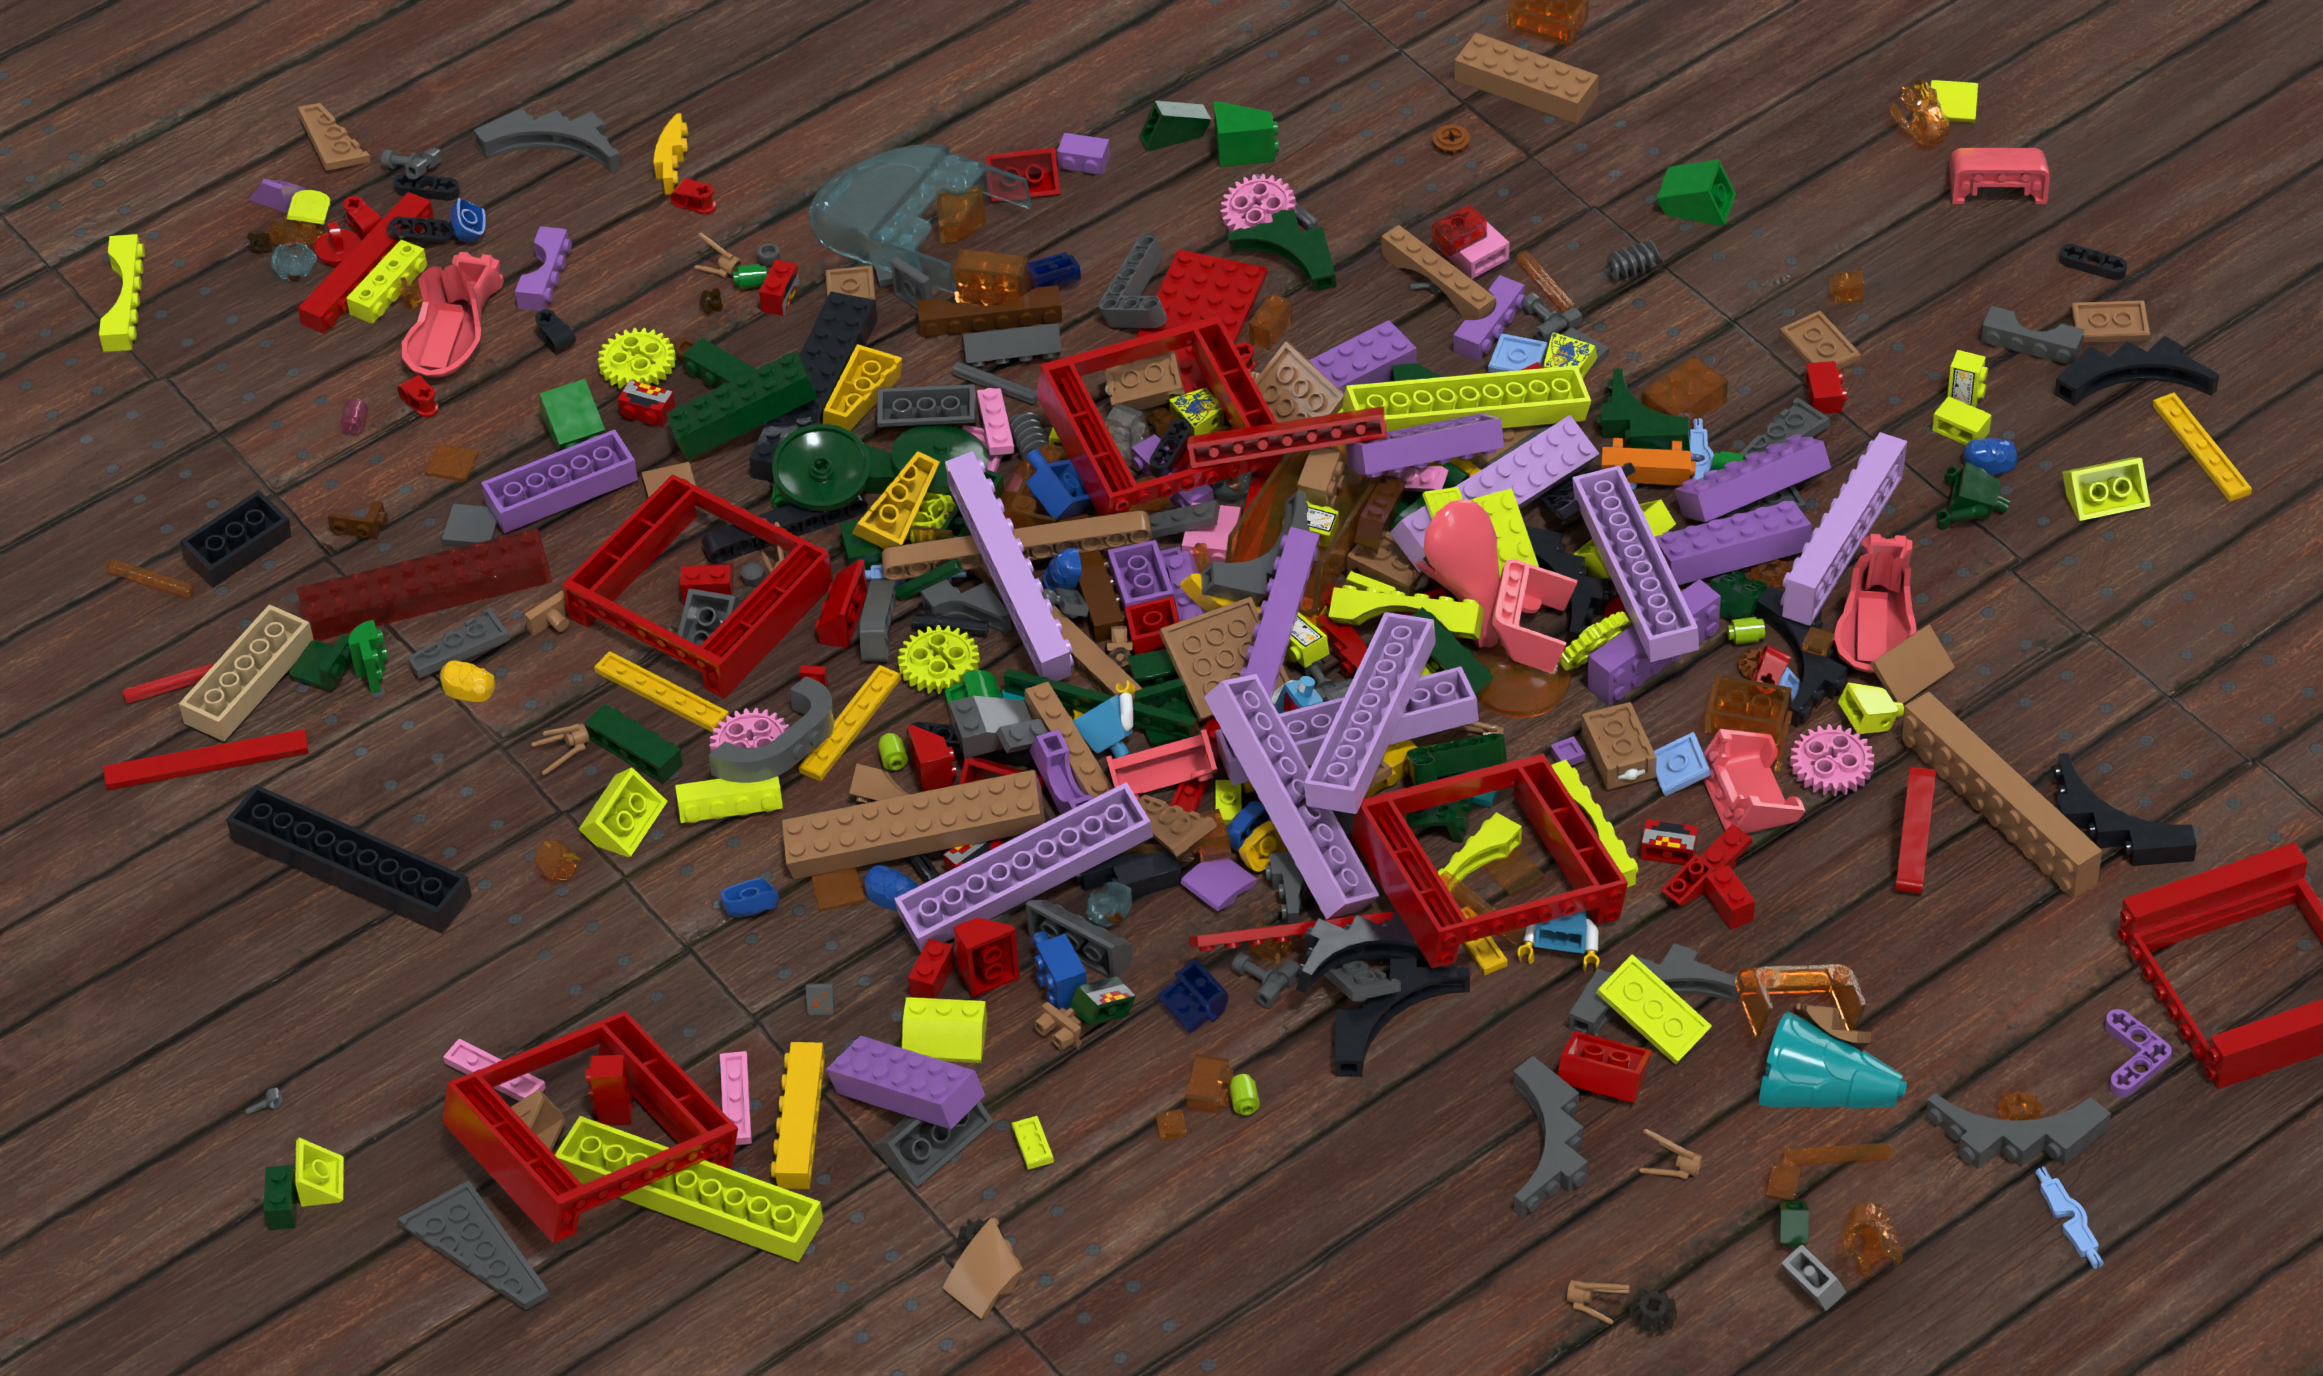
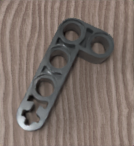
(876, 620)

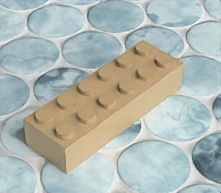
(246, 673)

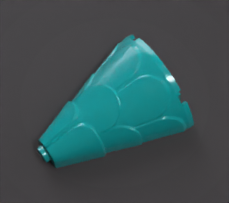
(1824, 1071)

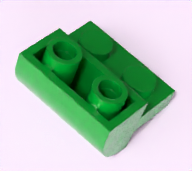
(367, 653)
(974, 684)

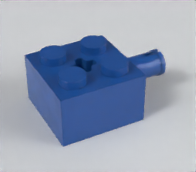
(1057, 487)
(1058, 969)

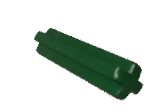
(928, 579)

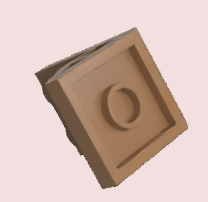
(541, 1117)

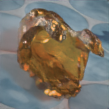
(1928, 121)
(1878, 1232)

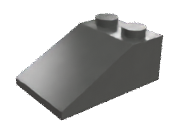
(704, 614)
(978, 719)

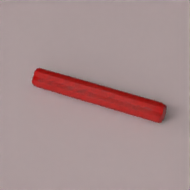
(165, 684)

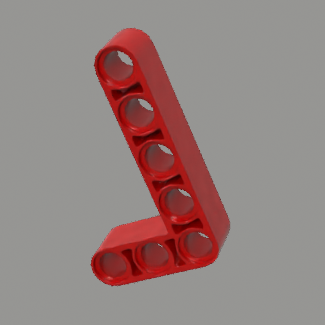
(1915, 830)

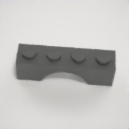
(2059, 344)

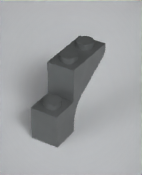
(975, 604)

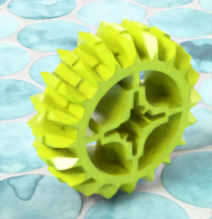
(932, 512)

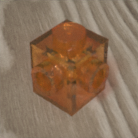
(556, 860)

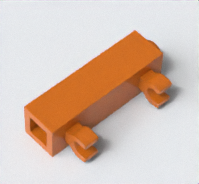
(1651, 465)

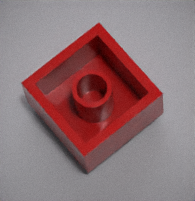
(1147, 620)

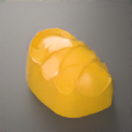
(467, 681)
(1260, 844)

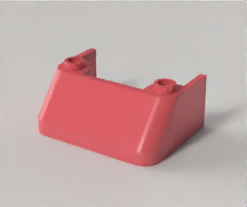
(1525, 589)
(1165, 765)

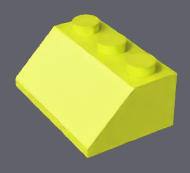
(2107, 488)
(623, 813)
(945, 1028)

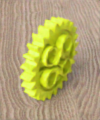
(637, 358)
(1592, 639)
(937, 658)

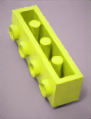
(382, 284)
(725, 798)

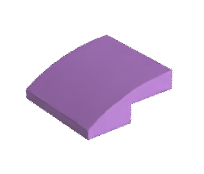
(1218, 882)

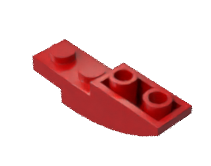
(1344, 643)
(1690, 879)

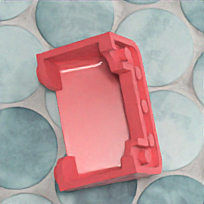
(1999, 168)
(1744, 783)

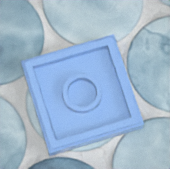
(1516, 353)
(1680, 764)

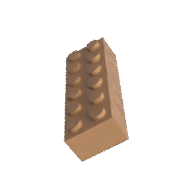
(1526, 78)

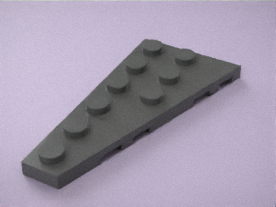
(473, 1238)

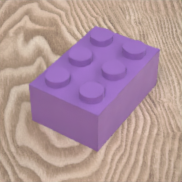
(1139, 573)

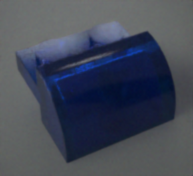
(1054, 270)
(1194, 996)

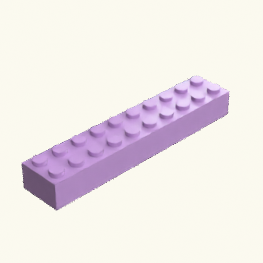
(1527, 470)
(1843, 528)
(1636, 564)
(1009, 568)
(1436, 704)
(1369, 713)
(1278, 778)
(1025, 866)

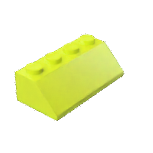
(1659, 522)

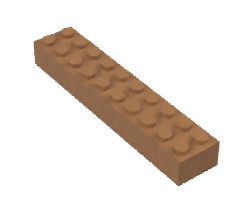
(2001, 795)
(913, 824)

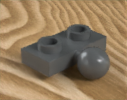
(1068, 600)

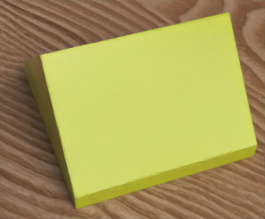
(318, 1174)

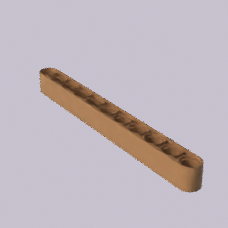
(1037, 541)
(1087, 656)

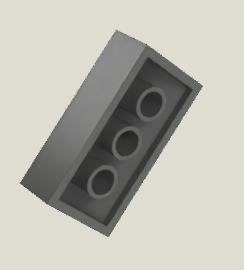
(1012, 343)
(926, 405)
(1092, 943)
(920, 1148)

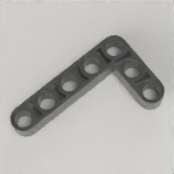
(1122, 300)

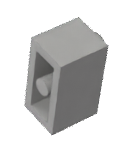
(1813, 1277)

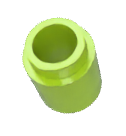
(1746, 630)
(892, 752)
(1244, 1094)

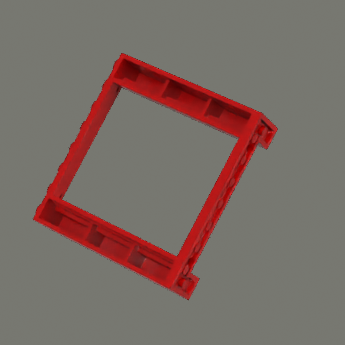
(1090, 442)
(747, 632)
(1422, 895)
(2212, 902)
(532, 1171)

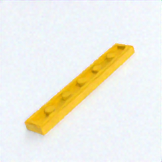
(2202, 447)
(660, 691)
(850, 723)

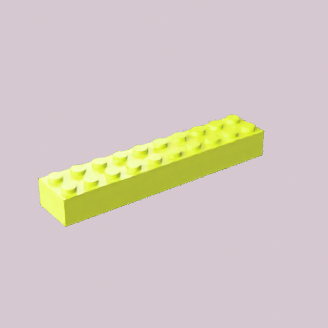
(1514, 396)
(699, 1194)

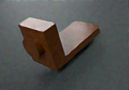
(1161, 420)
(357, 526)

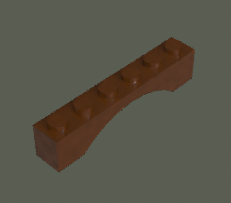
(1036, 307)

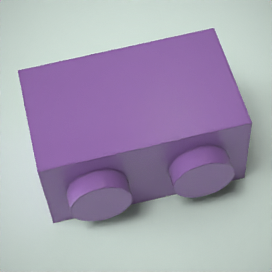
(1083, 153)

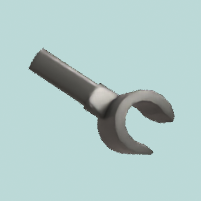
(1428, 285)
(272, 1101)

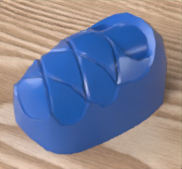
(467, 221)
(1991, 454)
(1063, 570)
(1245, 822)
(886, 884)
(749, 898)

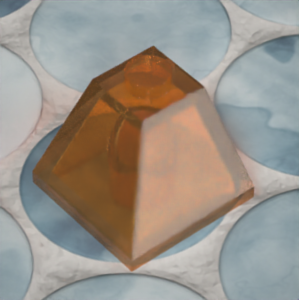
(960, 214)

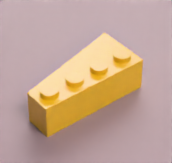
(859, 386)
(896, 508)

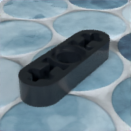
(441, 189)
(411, 235)
(2088, 254)
(1172, 456)

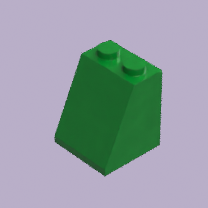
(1244, 135)
(1697, 192)
(570, 414)

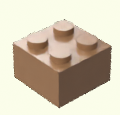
(1322, 477)

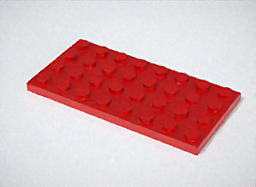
(1202, 288)

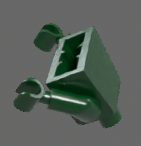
(1973, 495)

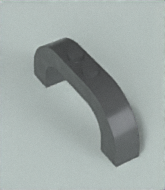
(780, 755)

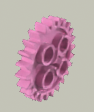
(1255, 202)
(748, 729)
(1832, 760)

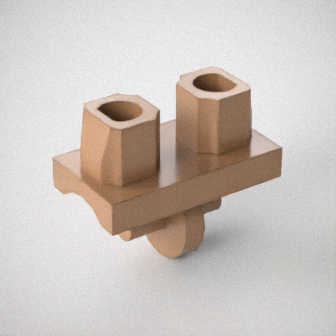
(1119, 645)
(1063, 1022)

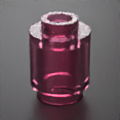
(354, 416)

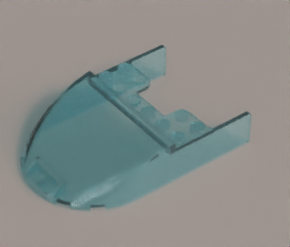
(877, 205)

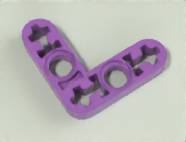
(2143, 1050)

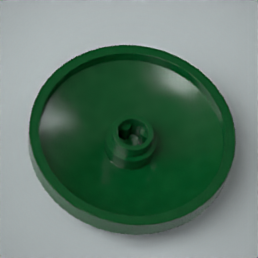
(939, 443)
(821, 467)

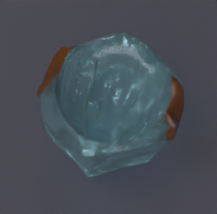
(292, 260)
(1232, 488)
(1109, 904)

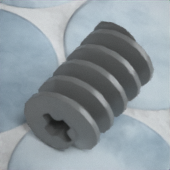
(1633, 258)
(1027, 432)

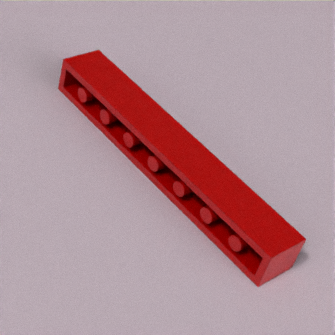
(329, 299)
(1287, 437)

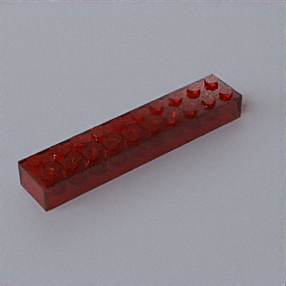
(425, 584)

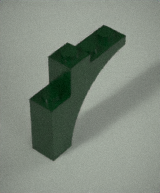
(1283, 238)
(1637, 423)

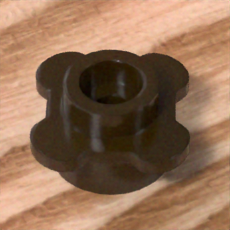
(262, 236)
(711, 300)

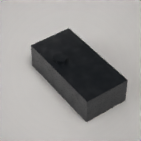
(235, 538)

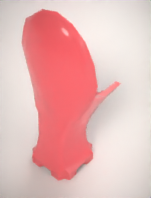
(450, 314)
(1465, 558)
(1878, 603)

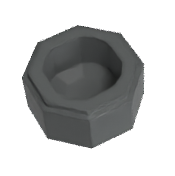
(768, 253)
(752, 574)

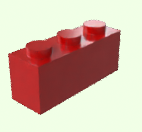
(610, 1090)

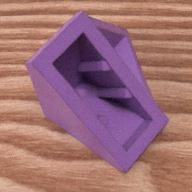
(275, 194)

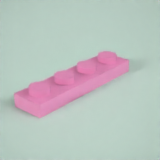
(995, 421)
(1421, 479)
(470, 1058)
(736, 1093)

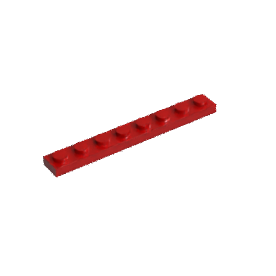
(1278, 933)

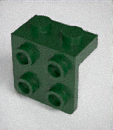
(1737, 594)
(323, 663)
(1168, 696)
(1451, 814)

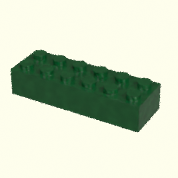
(741, 405)

